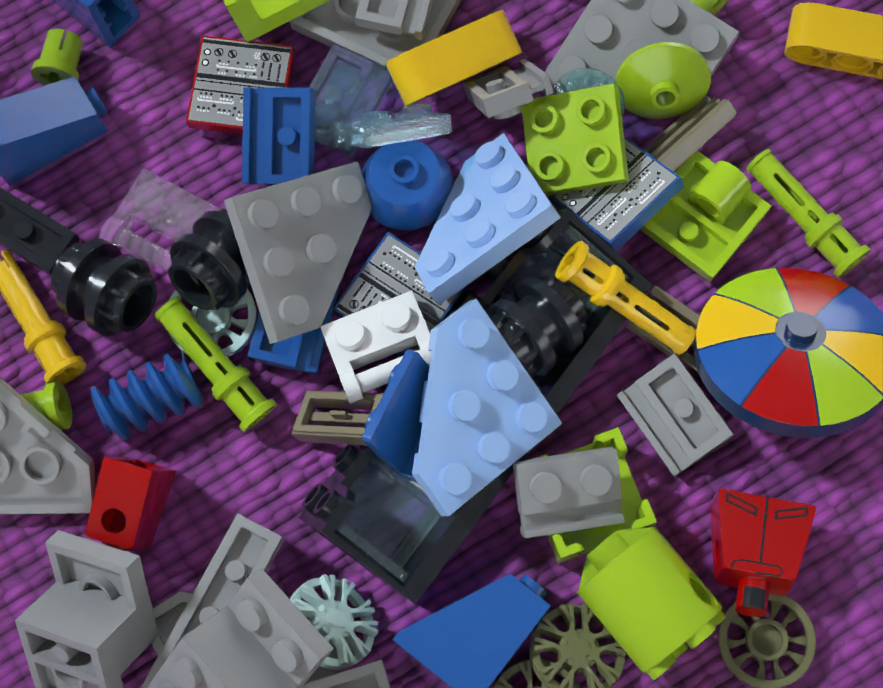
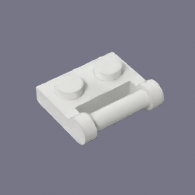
(373, 336)

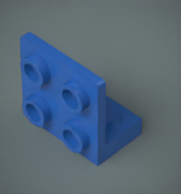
(394, 425)

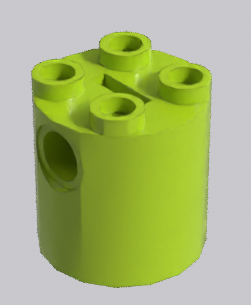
(648, 598)

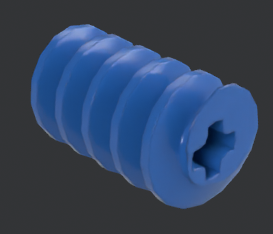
(147, 397)

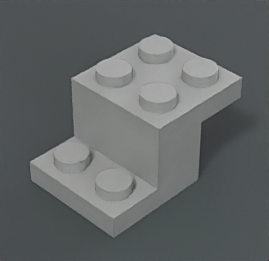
(89, 619)
(247, 644)

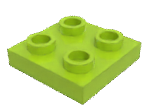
(576, 140)
(708, 215)

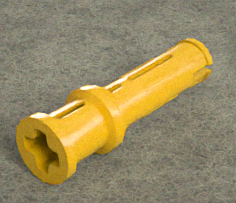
(605, 287)
(42, 335)

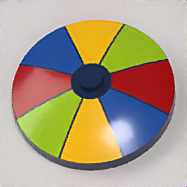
(792, 352)

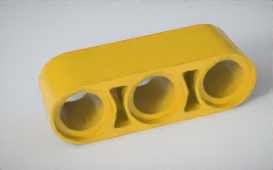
(836, 39)
(453, 57)

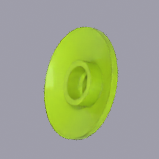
(663, 80)

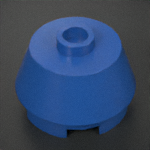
(407, 184)

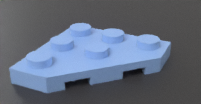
(484, 219)
(474, 410)

